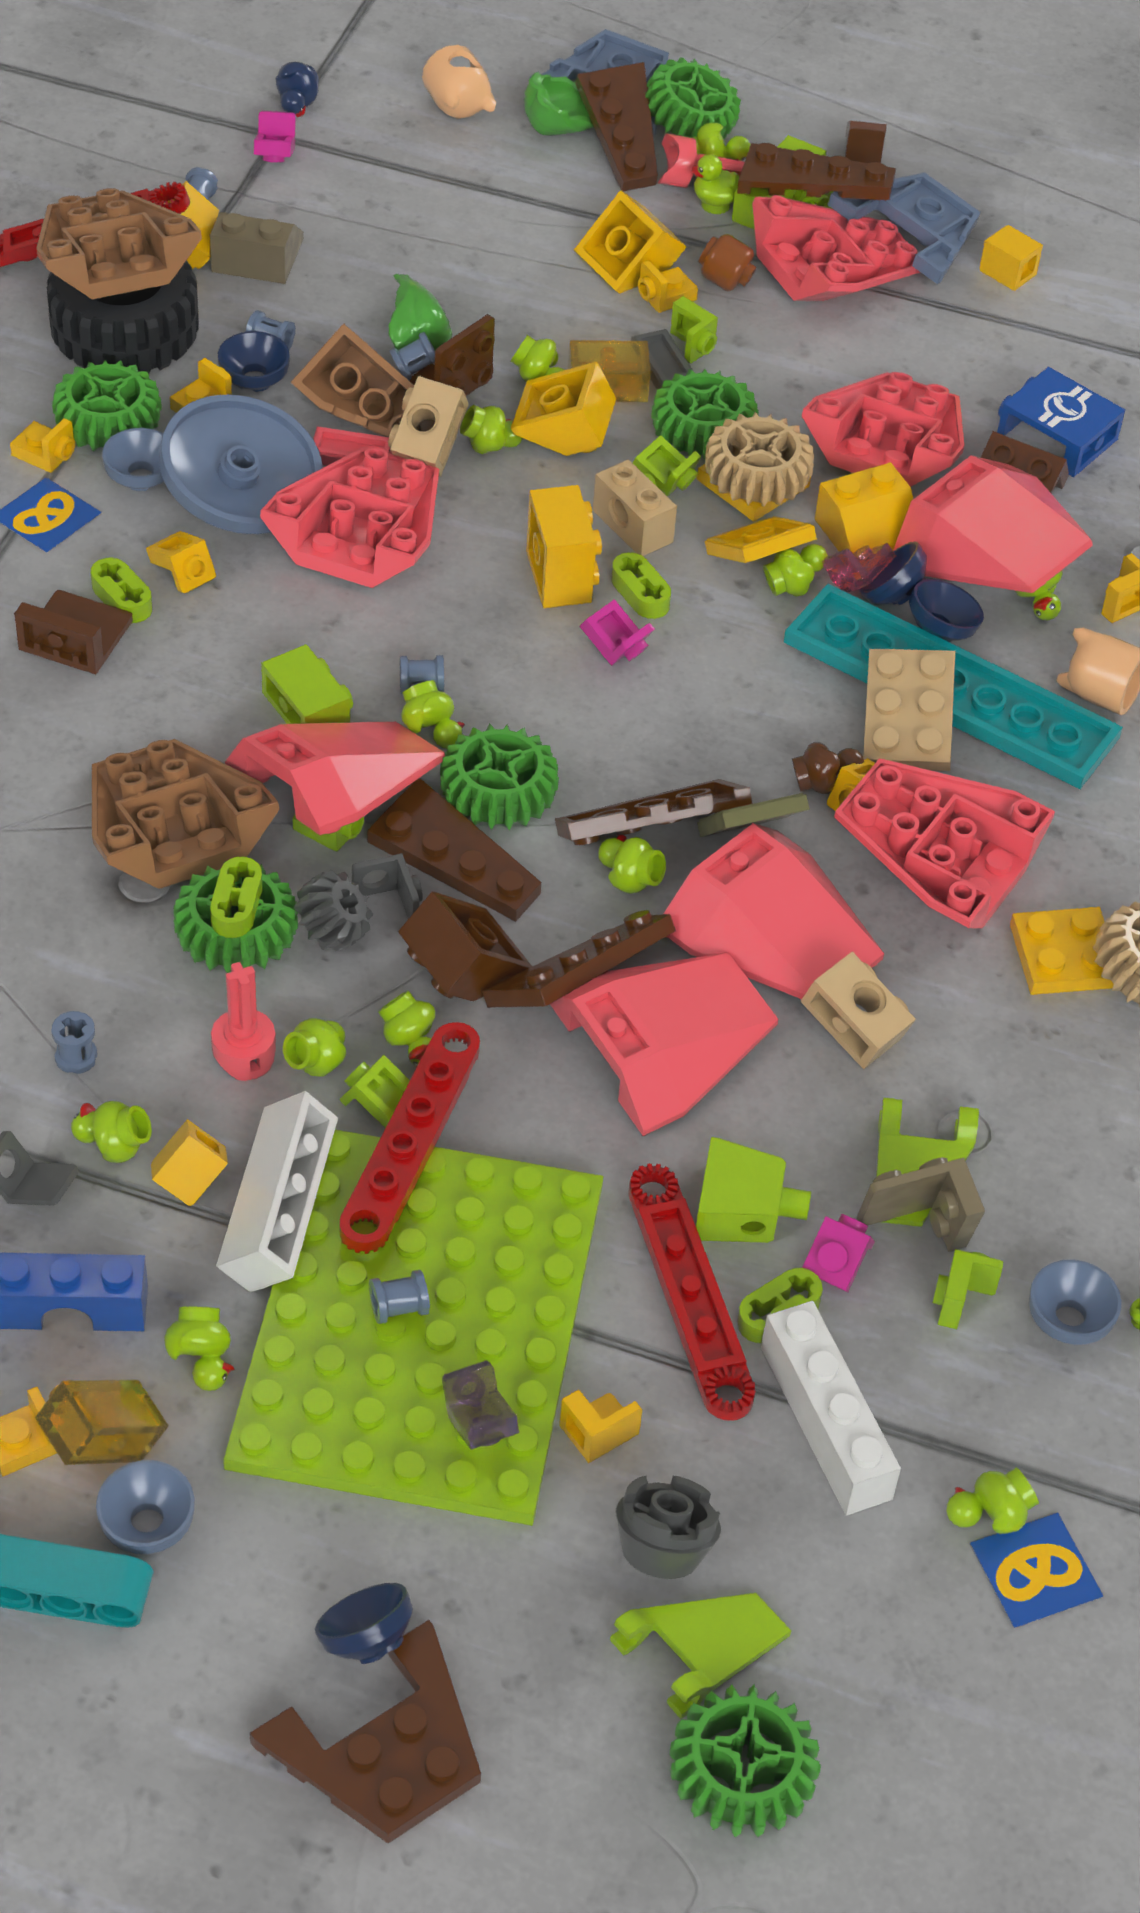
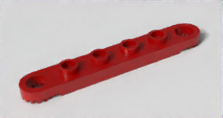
(21, 241)
(409, 1137)
(691, 1292)

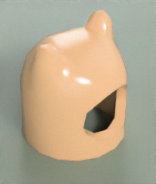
(456, 89)
(1103, 671)

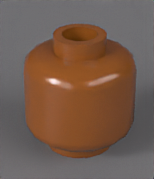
(727, 262)

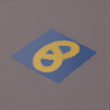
(47, 514)
(1036, 1570)

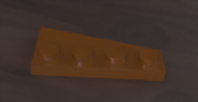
(622, 121)
(454, 851)
(578, 965)

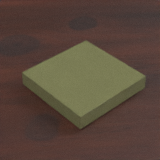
(753, 813)

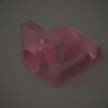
(857, 569)

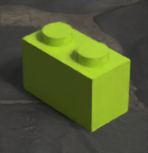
(304, 689)

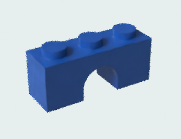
(100, 1285)

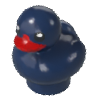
(297, 87)

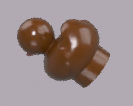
(819, 766)

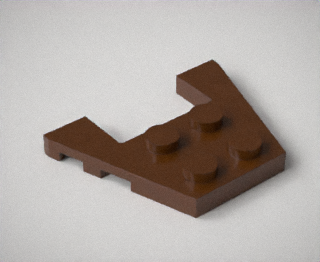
(397, 1763)

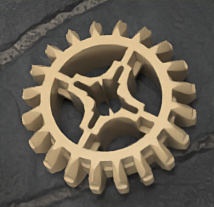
(759, 459)
(1120, 951)

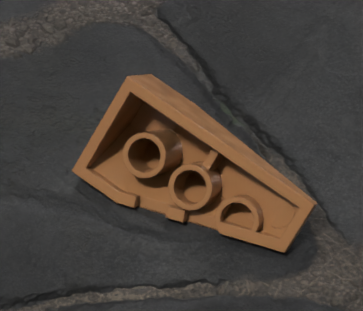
(356, 384)

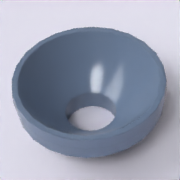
(133, 451)
(1075, 1286)
(145, 1487)

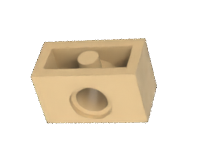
(435, 402)
(634, 508)
(861, 1033)

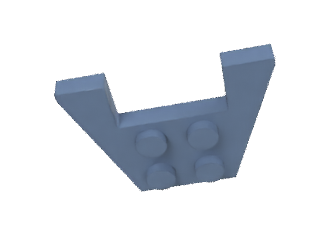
(609, 51)
(927, 212)

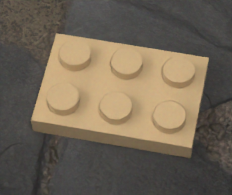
(910, 707)

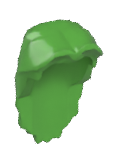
(555, 105)
(417, 312)

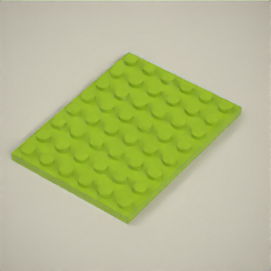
(365, 1401)

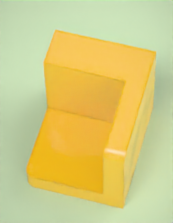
(1010, 257)
(189, 1163)
(598, 1425)

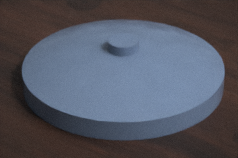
(231, 457)

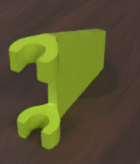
(910, 1152)
(709, 1636)

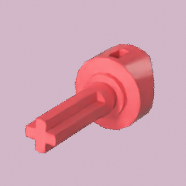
(683, 156)
(243, 1031)

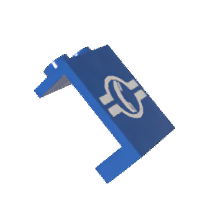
(1065, 413)

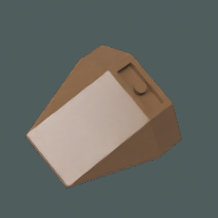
(114, 242)
(175, 812)

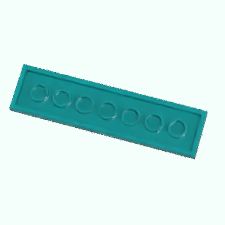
(986, 699)

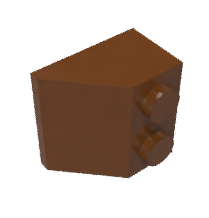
(460, 946)

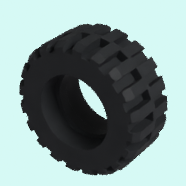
(129, 327)

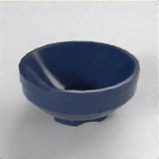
(254, 352)
(898, 577)
(945, 610)
(366, 1623)

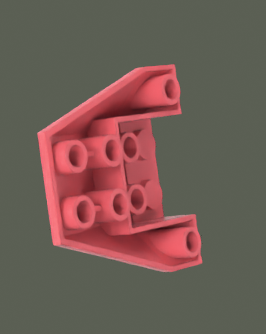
(824, 254)
(888, 422)
(357, 516)
(992, 528)
(336, 767)
(946, 836)
(769, 911)
(669, 1030)

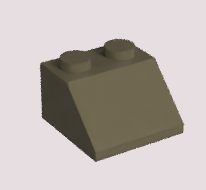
(254, 247)

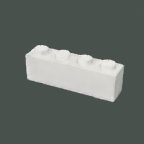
(277, 1192)
(830, 1408)

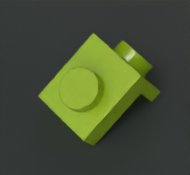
(694, 327)
(667, 465)
(967, 1272)

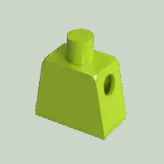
(745, 1195)

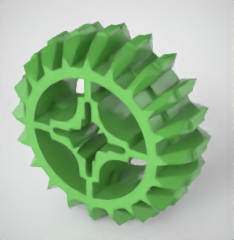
(689, 96)
(106, 401)
(695, 404)
(499, 776)
(271, 930)
(788, 1761)

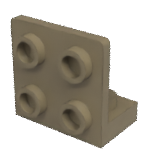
(936, 1185)

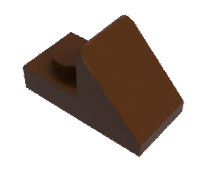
(865, 141)

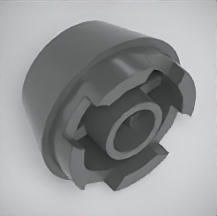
(666, 1526)

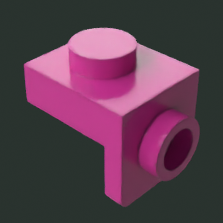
(275, 135)
(616, 633)
(839, 1251)

